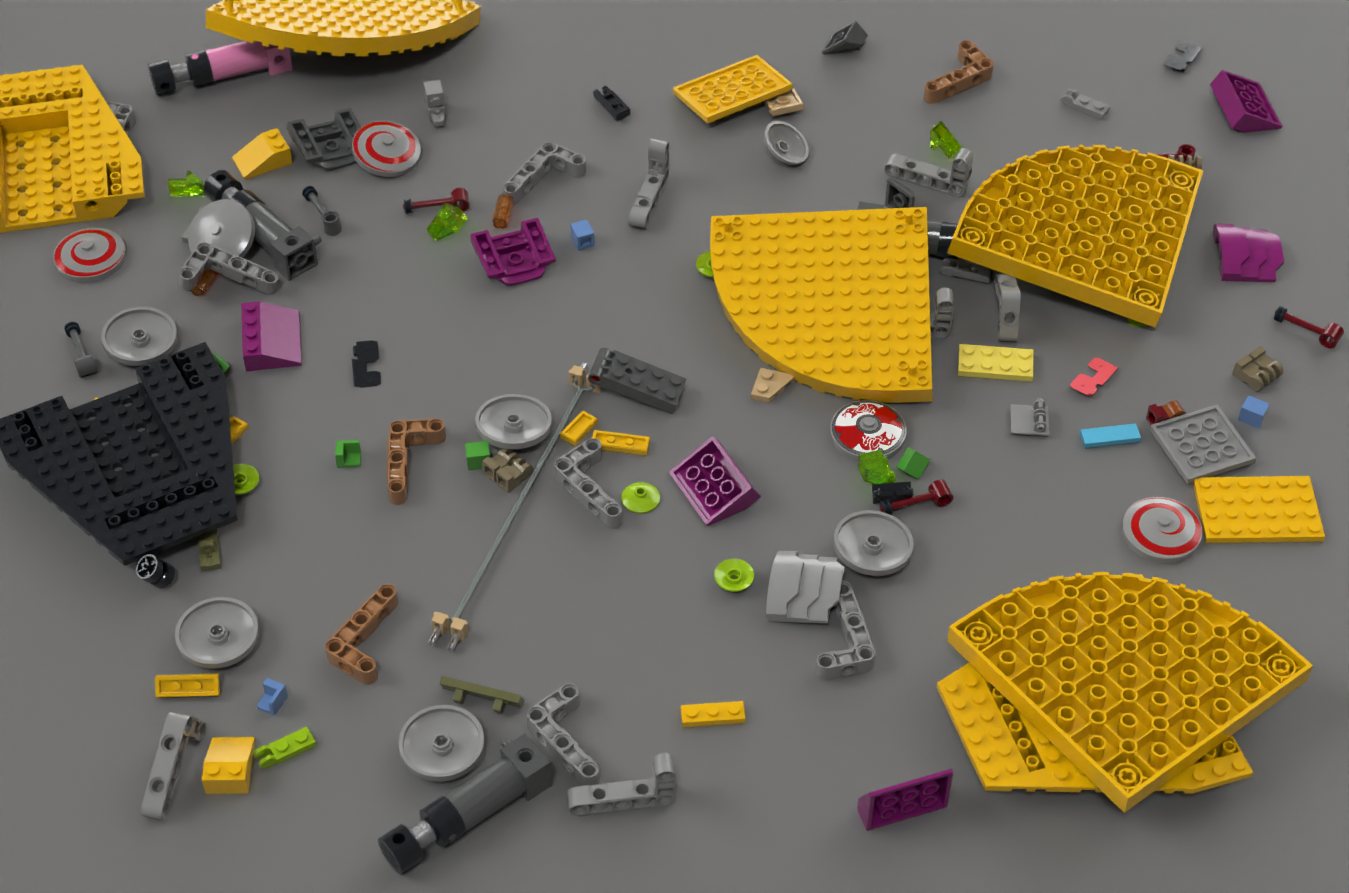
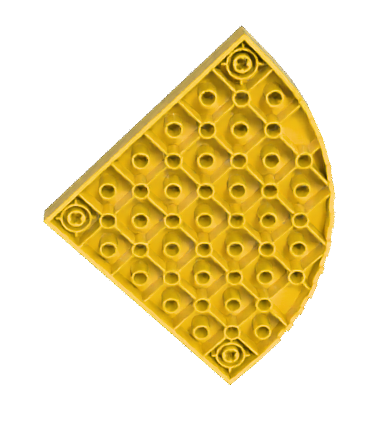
(344, 24)
(1084, 225)
(832, 297)
(1128, 672)

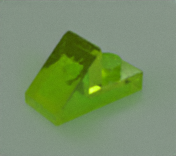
(943, 137)
(186, 187)

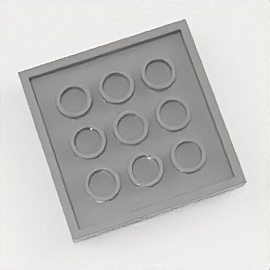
(1202, 444)

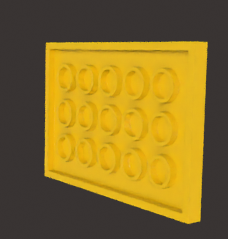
(732, 88)
(1258, 509)

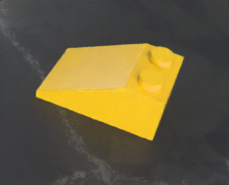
(263, 154)
(228, 765)

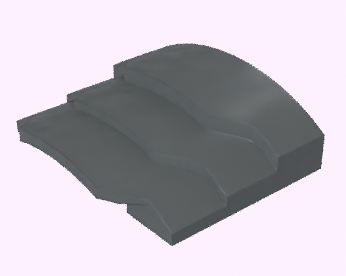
(326, 143)

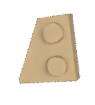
(769, 384)

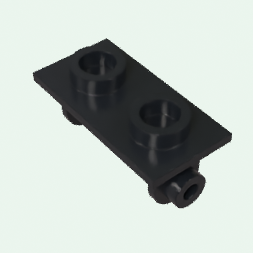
(891, 491)

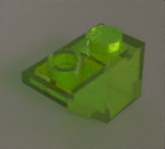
(446, 222)
(875, 468)

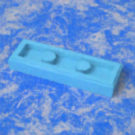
(1110, 435)

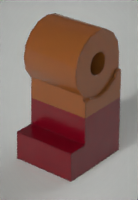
(1164, 412)

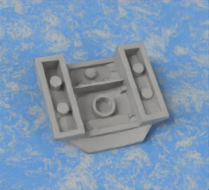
(803, 587)

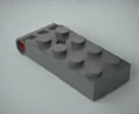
(636, 379)

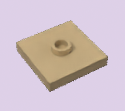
(784, 103)

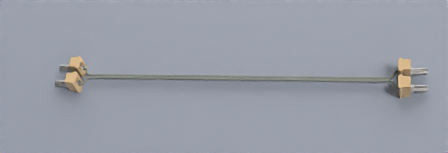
(459, 627)

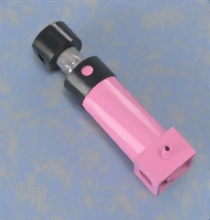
(219, 63)

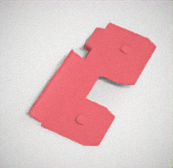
(1104, 372)

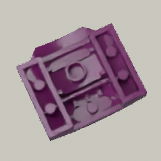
(1248, 253)
(514, 255)

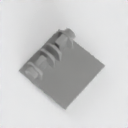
(1030, 418)

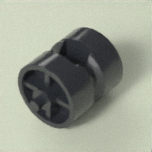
(155, 571)

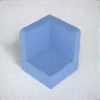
(582, 234)
(1253, 411)
(274, 696)

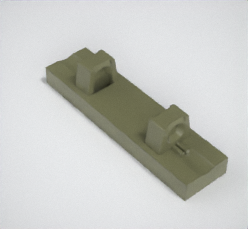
(209, 551)
(464, 688)

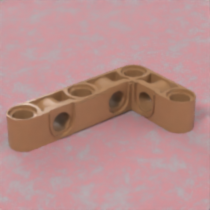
(977, 70)
(401, 435)
(342, 646)

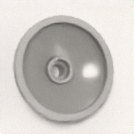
(786, 143)

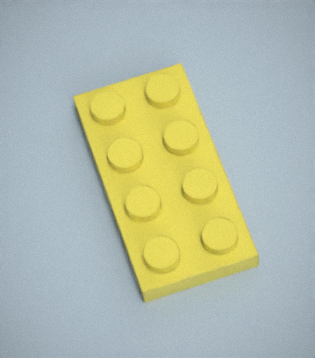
(995, 362)

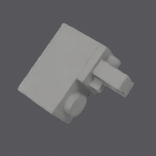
(435, 102)

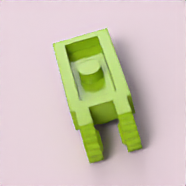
(285, 748)

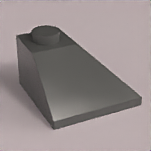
(846, 39)
(898, 195)

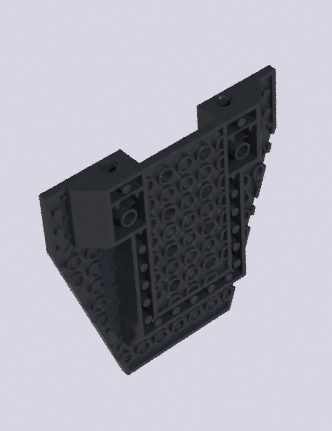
(151, 499)

